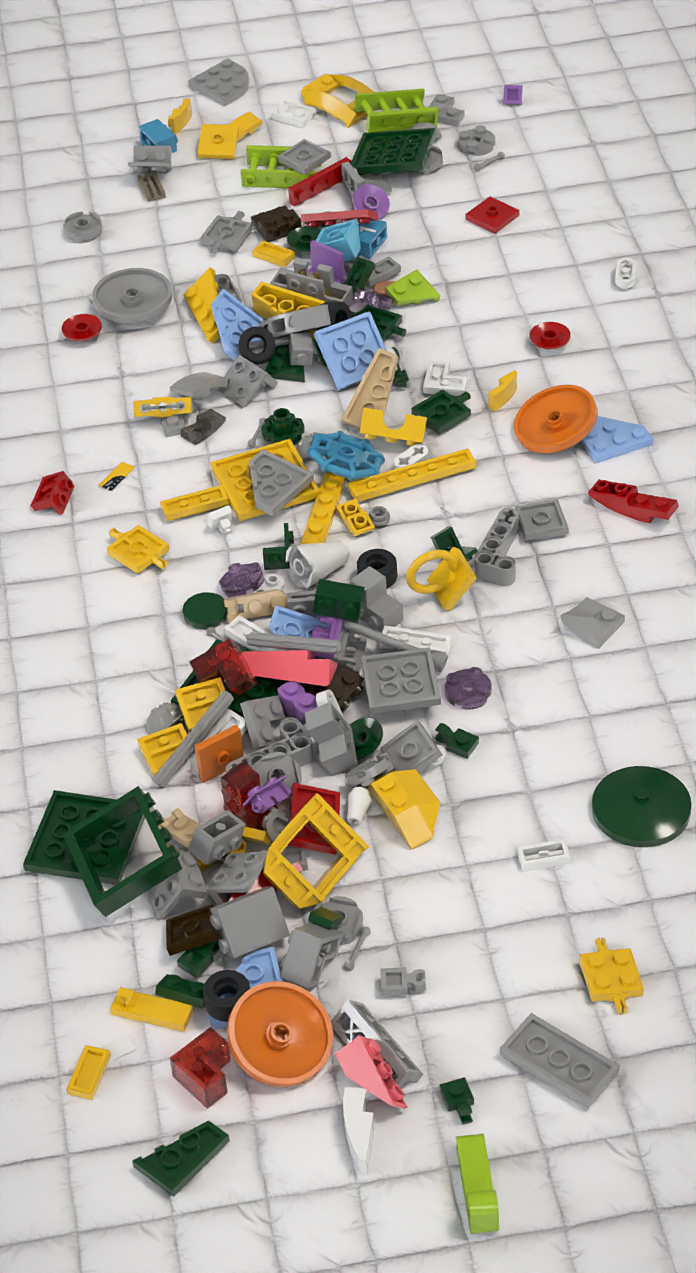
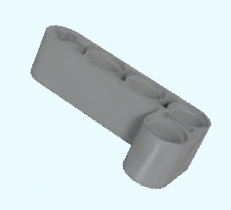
(491, 559)
(293, 743)

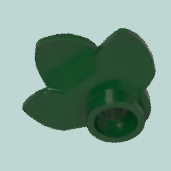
(400, 375)

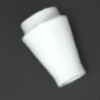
(358, 804)

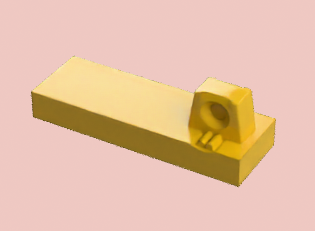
(151, 1009)

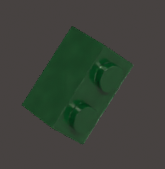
(338, 600)

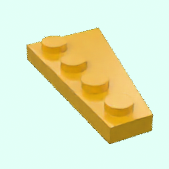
(200, 298)

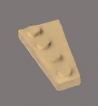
(373, 389)

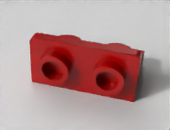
(53, 492)

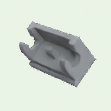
(352, 650)

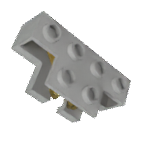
(319, 285)

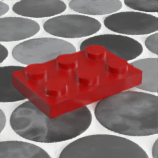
(308, 837)

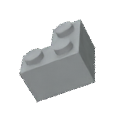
(377, 606)
(332, 738)
(307, 953)

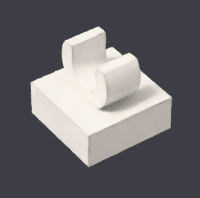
(220, 519)

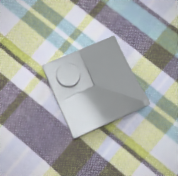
(593, 621)

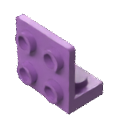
(328, 256)

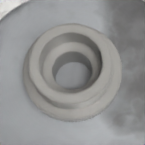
(379, 515)

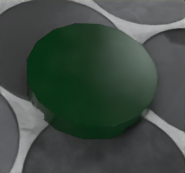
(204, 610)

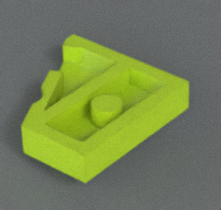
(412, 289)

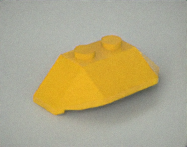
(407, 804)

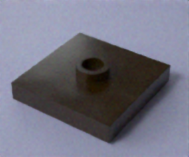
(190, 930)

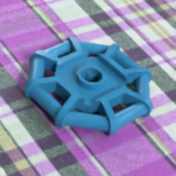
(345, 455)

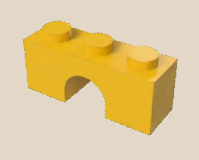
(374, 425)

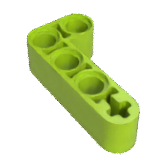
(477, 1184)

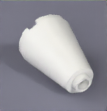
(315, 561)

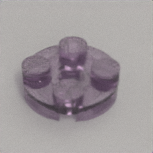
(373, 298)
(241, 579)
(465, 678)

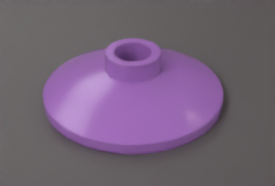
(373, 195)

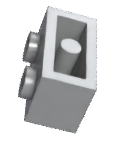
(217, 837)

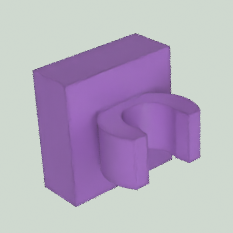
(513, 94)

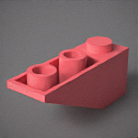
(366, 1067)

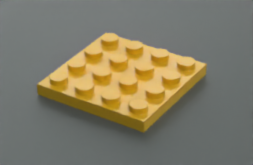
(236, 478)

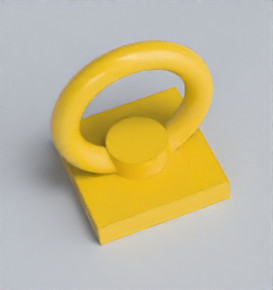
(449, 578)

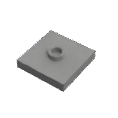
(304, 156)
(542, 520)
(412, 748)

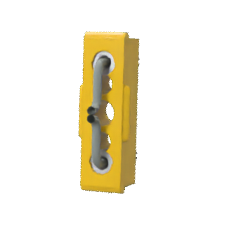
(143, 407)

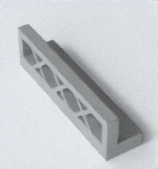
(372, 1029)

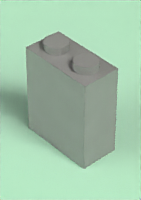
(249, 922)

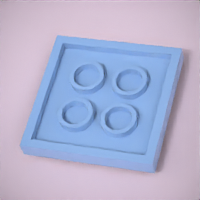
(349, 348)

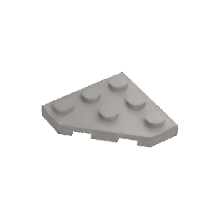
(276, 481)

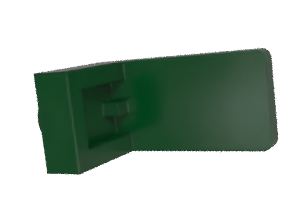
(447, 539)
(275, 556)

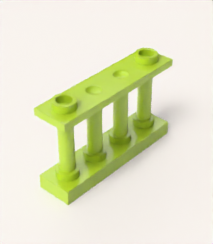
(395, 119)
(269, 178)

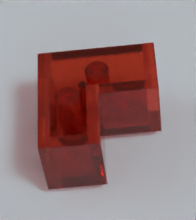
(225, 662)
(235, 789)
(199, 1067)

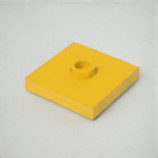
(218, 141)

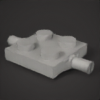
(226, 232)

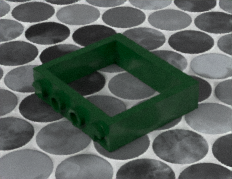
(138, 882)

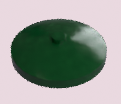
(641, 806)

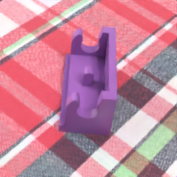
(331, 632)

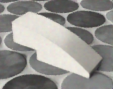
(358, 1126)

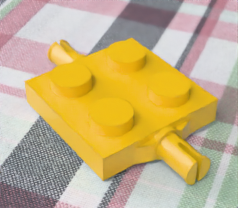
(137, 549)
(611, 975)

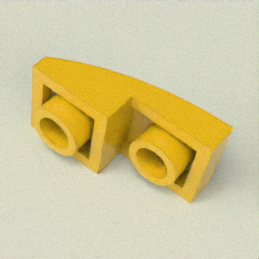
(180, 116)
(247, 123)
(504, 392)
(354, 517)

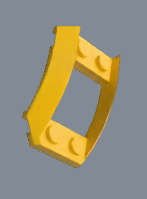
(318, 95)
(335, 832)

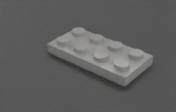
(559, 1060)

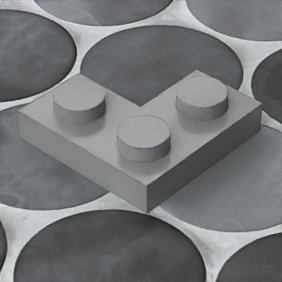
(447, 113)
(383, 270)
(258, 715)

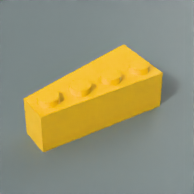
(274, 301)

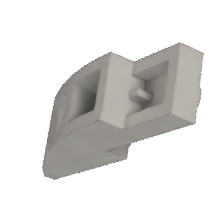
(298, 321)

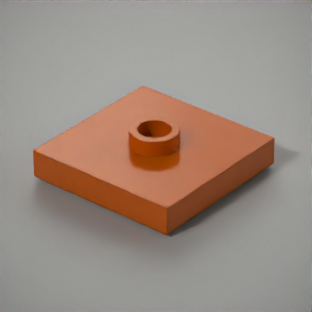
(217, 752)

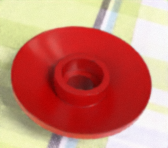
(81, 327)
(549, 335)

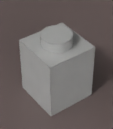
(300, 348)

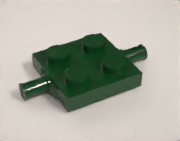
(386, 321)
(443, 410)

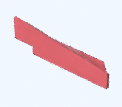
(291, 666)

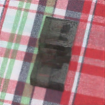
(205, 426)

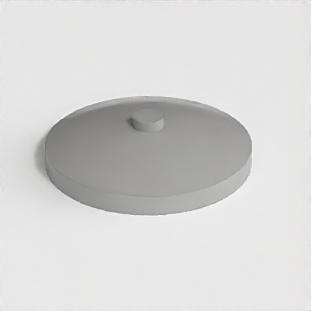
(132, 295)

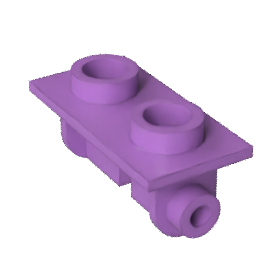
(263, 797)

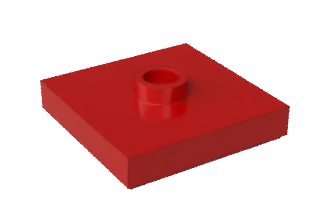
(492, 214)

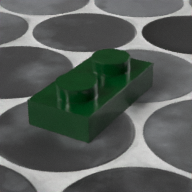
(360, 273)
(181, 990)

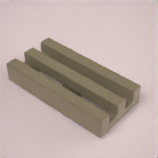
(149, 179)

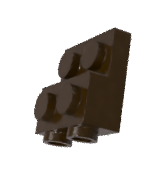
(276, 223)
(343, 685)

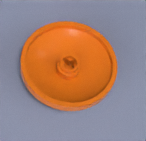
(555, 419)
(279, 1034)

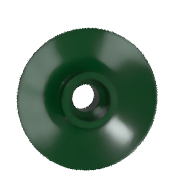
(300, 238)
(366, 736)

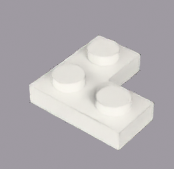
(438, 379)

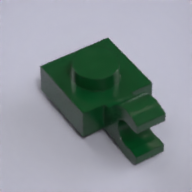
(460, 742)
(198, 959)
(458, 1097)

